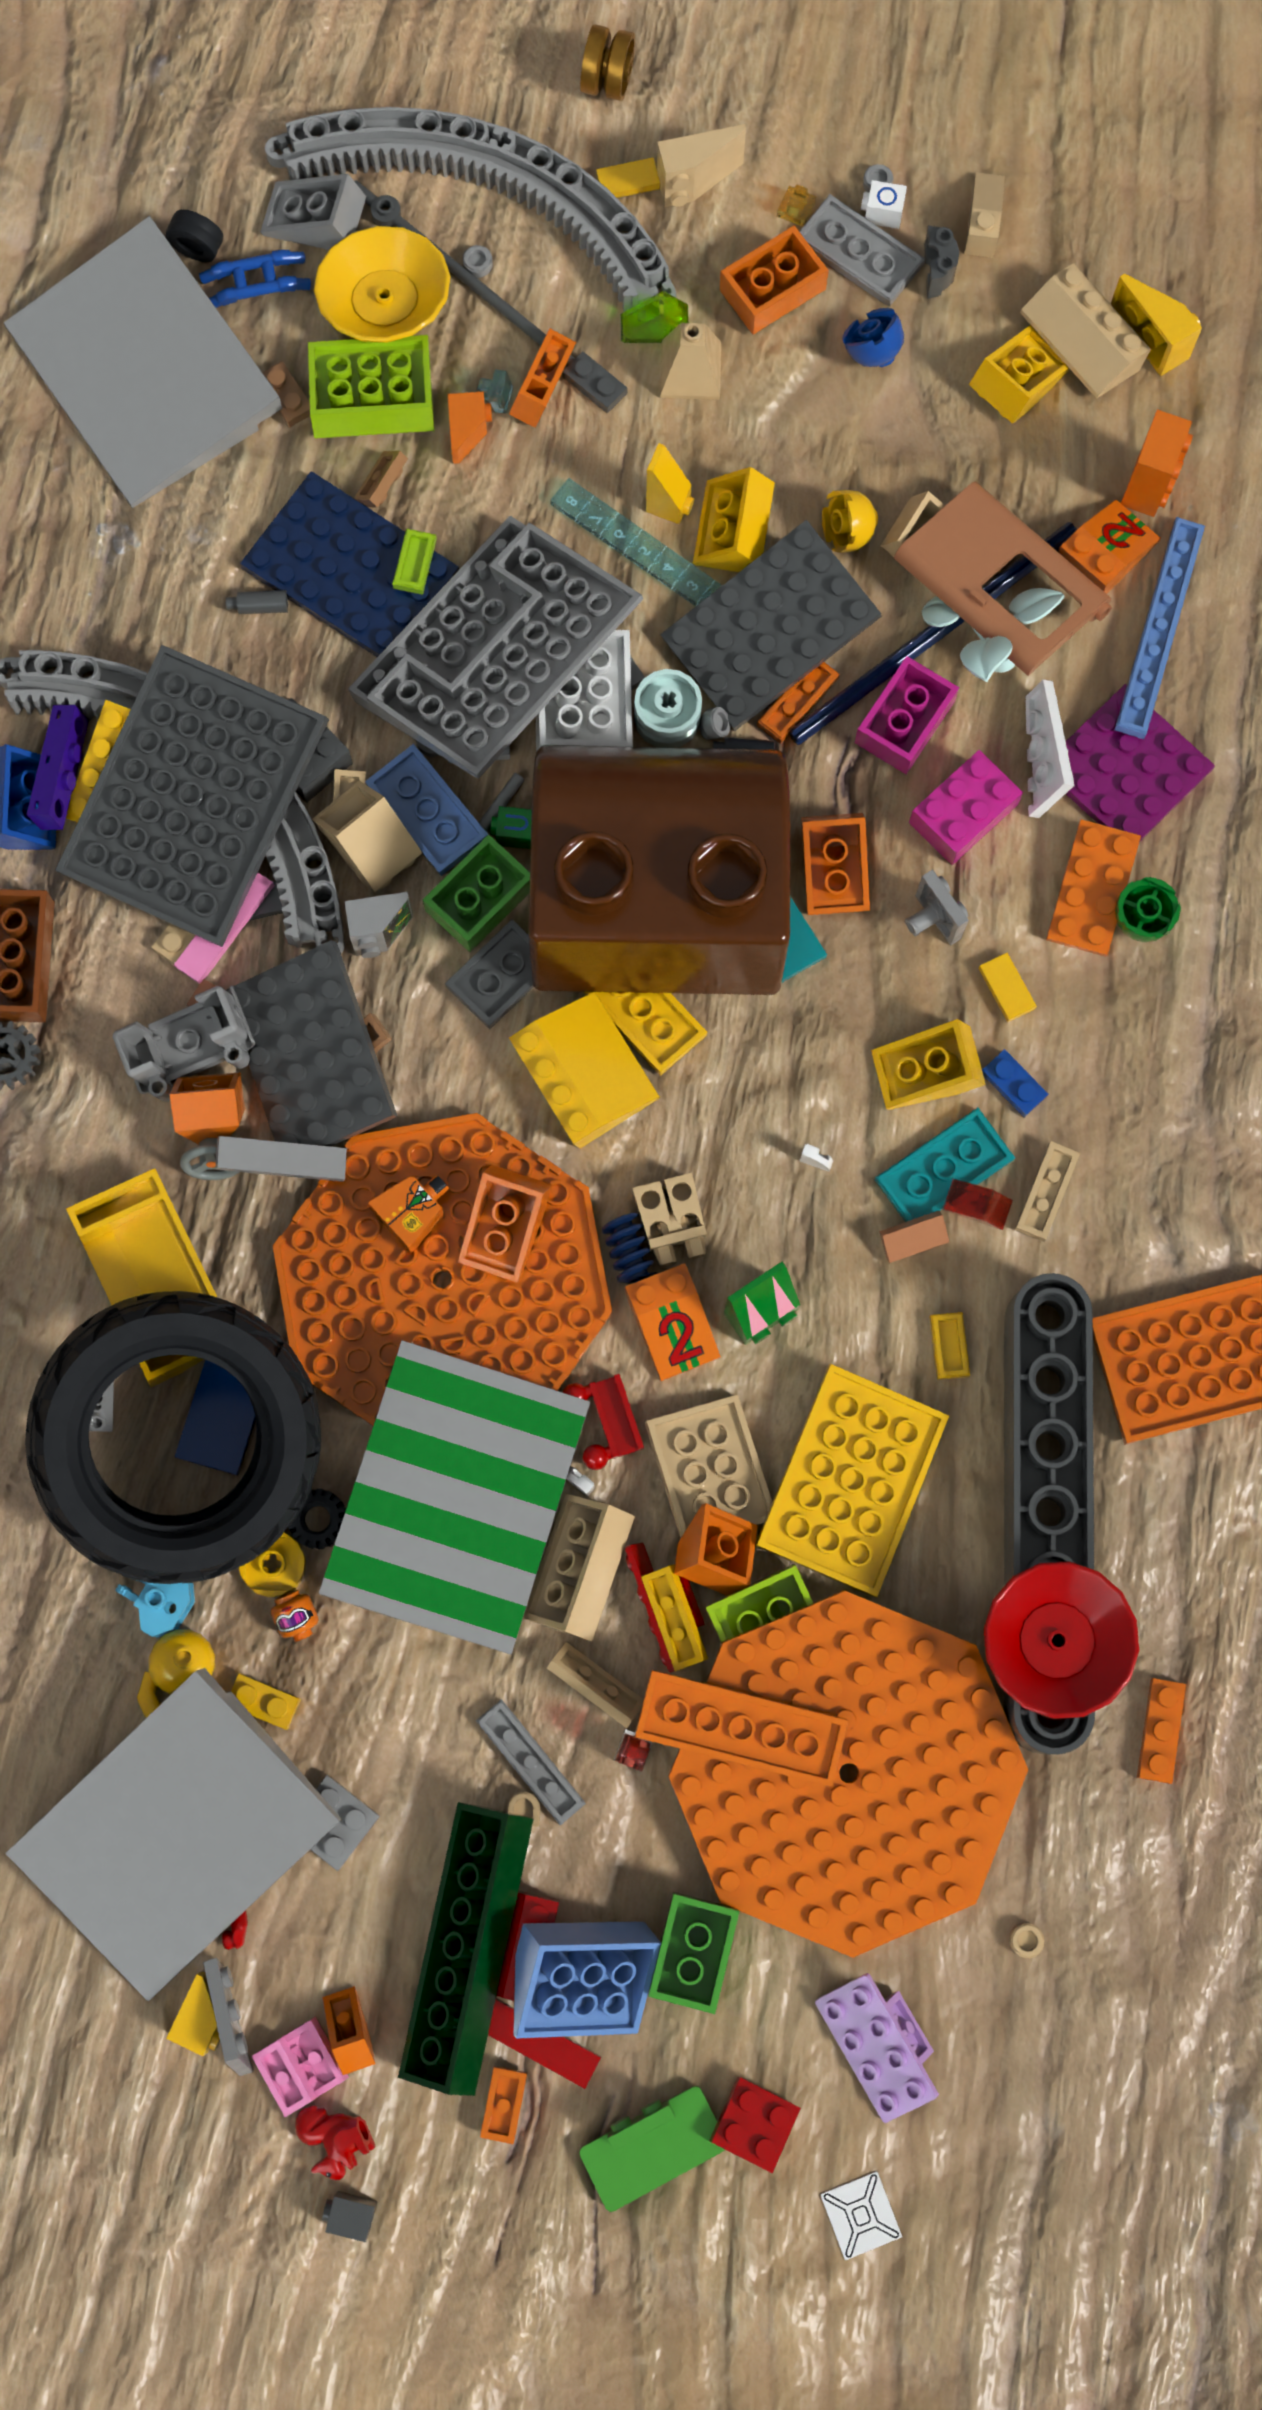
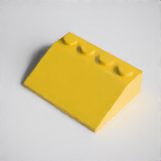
(584, 1069)

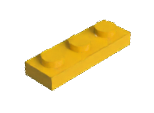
(674, 1618)

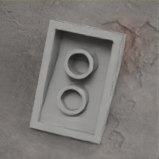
(314, 210)

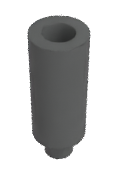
(259, 602)

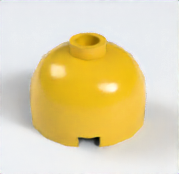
(848, 520)
(178, 1657)

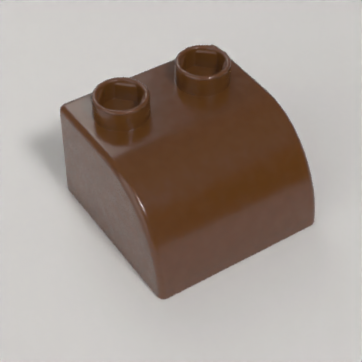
(659, 870)

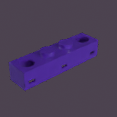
(58, 777)

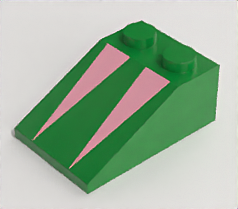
(762, 1305)

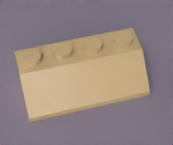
(1085, 331)
(579, 1566)

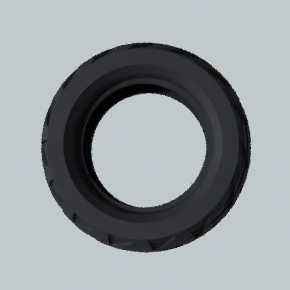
(195, 1543)

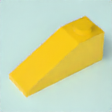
(667, 487)

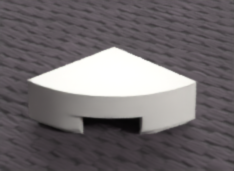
(812, 1157)
(580, 1481)

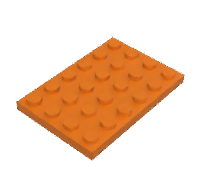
(1183, 1359)

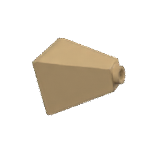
(691, 363)

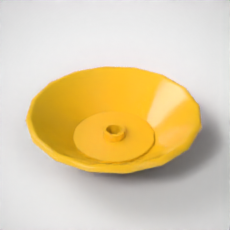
(381, 265)

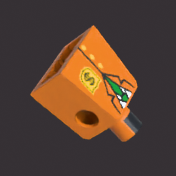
(410, 1209)

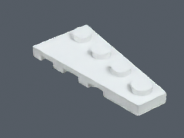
(1047, 750)

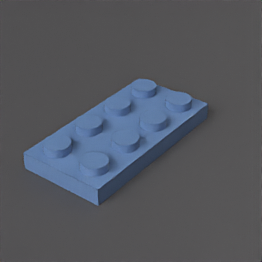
(428, 809)

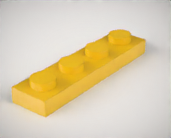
(103, 739)

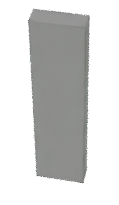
(280, 1158)
(531, 1762)

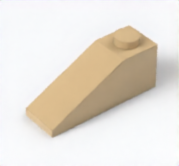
(985, 215)

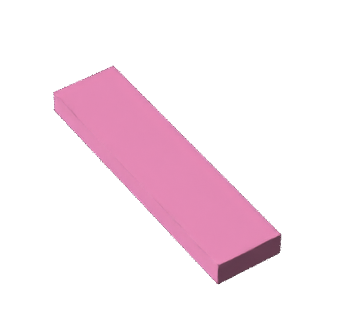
(202, 955)

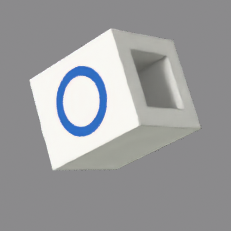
(884, 204)

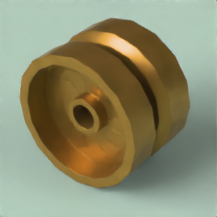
(607, 62)

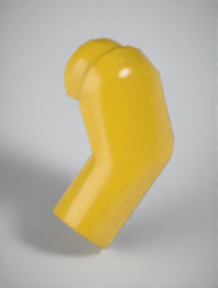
(146, 1696)

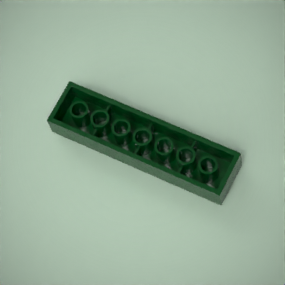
(465, 1949)

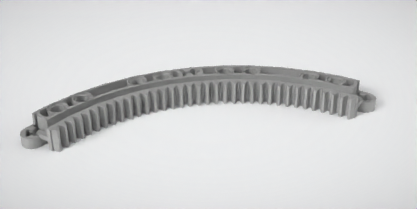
(491, 155)
(296, 838)

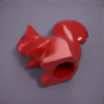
(339, 2134)

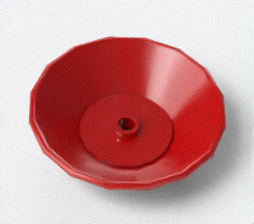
(1096, 1634)

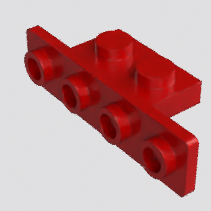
(640, 1564)

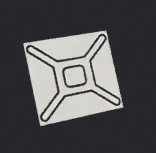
(861, 2215)

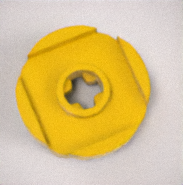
(285, 1578)

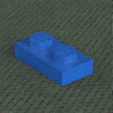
(1014, 1083)

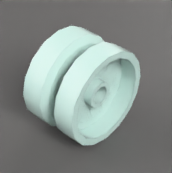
(667, 708)

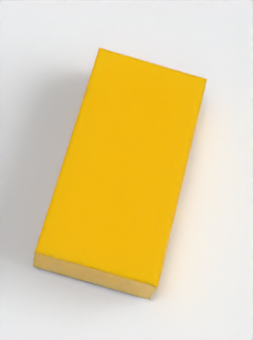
(630, 177)
(1007, 987)
(949, 1345)

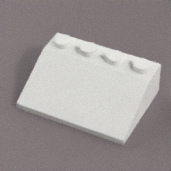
(594, 703)

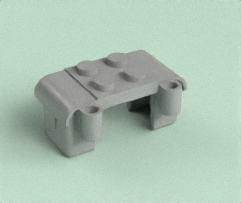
(185, 1042)

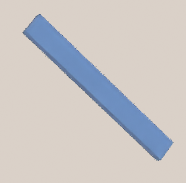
(1159, 628)

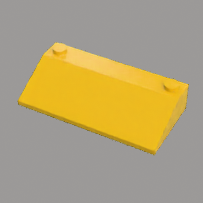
(141, 1250)

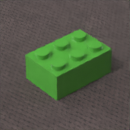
(478, 893)
(693, 1953)

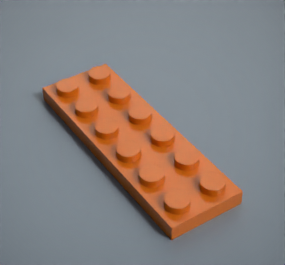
(741, 1728)

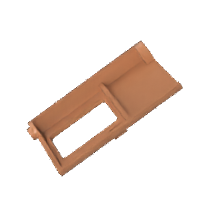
(968, 546)

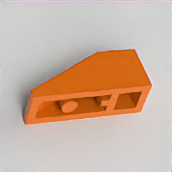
(542, 378)

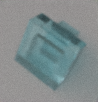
(497, 390)

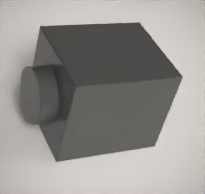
(349, 2216)

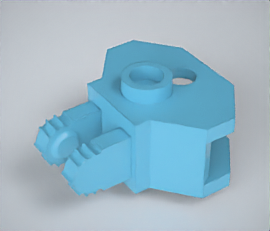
(155, 1604)

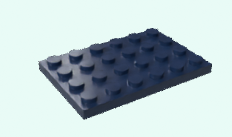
(341, 564)

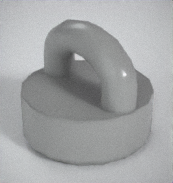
(714, 723)

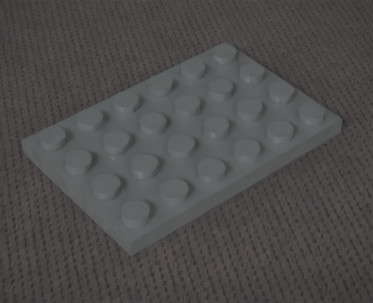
(771, 625)
(313, 1051)

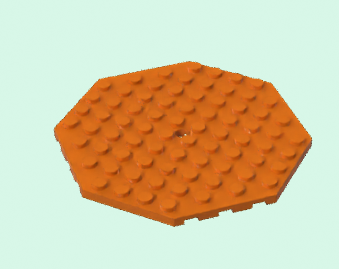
(359, 1291)
(928, 1790)

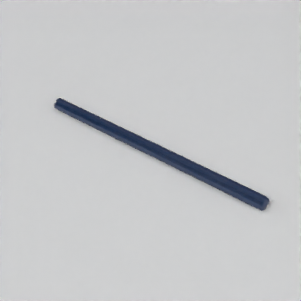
(914, 647)

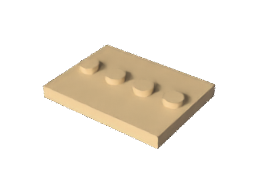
(709, 1459)

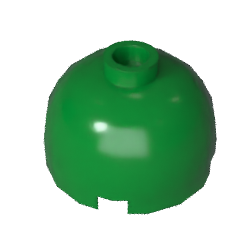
(1147, 909)

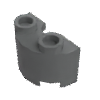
(942, 256)

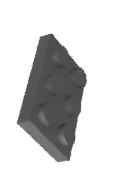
(495, 975)

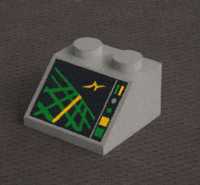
(377, 922)

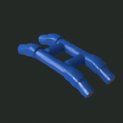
(271, 284)

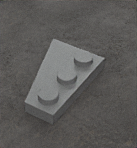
(227, 2017)

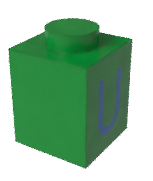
(512, 827)

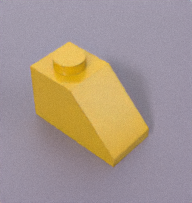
(196, 2022)

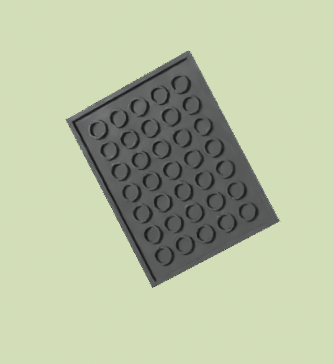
(192, 795)

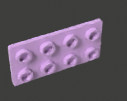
(880, 2045)

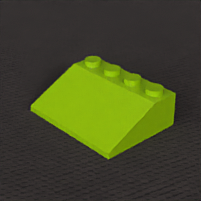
(370, 387)

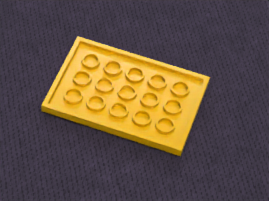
(852, 1480)

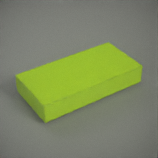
(414, 561)

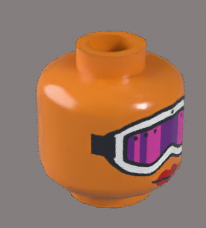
(294, 1615)

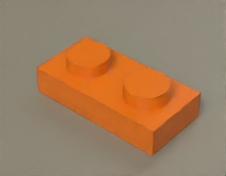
(503, 2104)

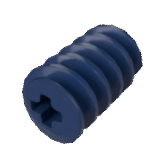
(627, 1249)

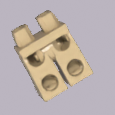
(671, 1228)

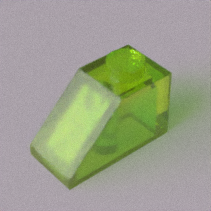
(653, 319)

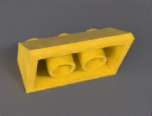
(734, 520)

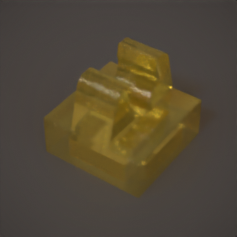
(796, 205)

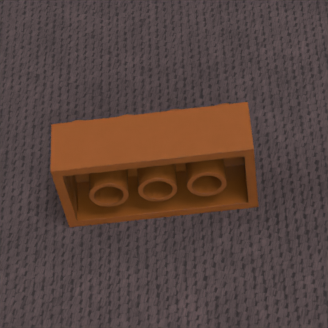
(25, 954)

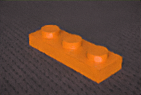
(1161, 1731)

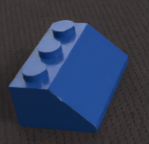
(17, 779)

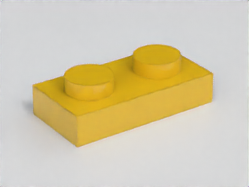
(265, 1701)

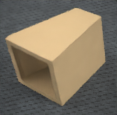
(368, 835)

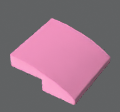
(299, 2066)

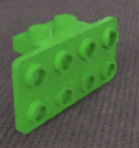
(651, 2148)

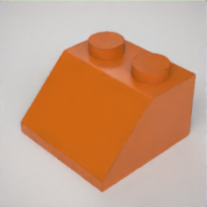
(717, 1550)

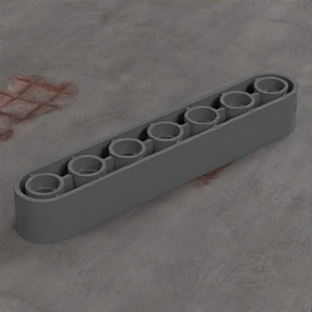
(1034, 1478)

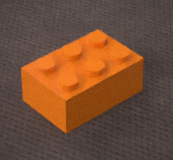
(773, 279)
(1158, 463)

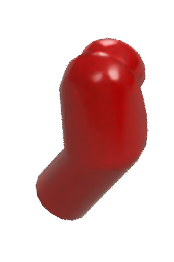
(237, 1936)

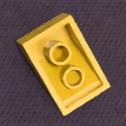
(1159, 321)
(1018, 374)
(928, 1065)

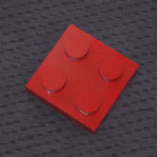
(755, 2124)

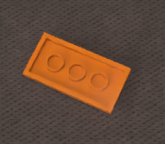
(1091, 887)

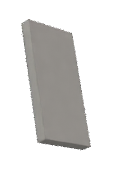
(861, 250)

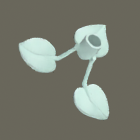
(992, 654)

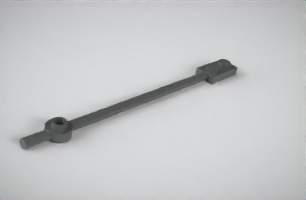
(580, 372)

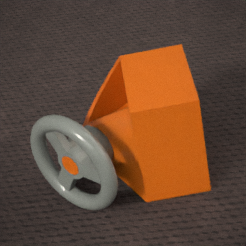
(202, 1112)

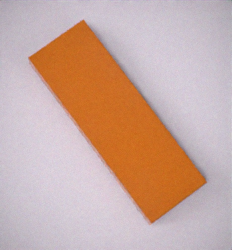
(797, 702)

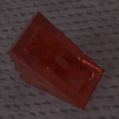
(978, 1203)

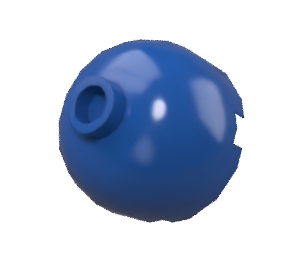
(875, 339)

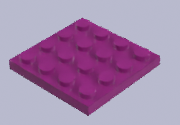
(1131, 779)

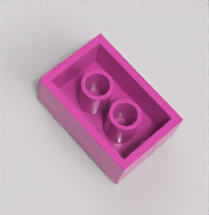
(906, 715)
(965, 807)

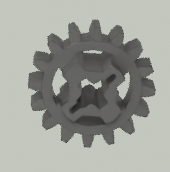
(13, 1044)

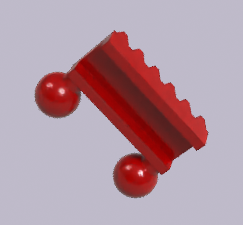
(615, 1418)

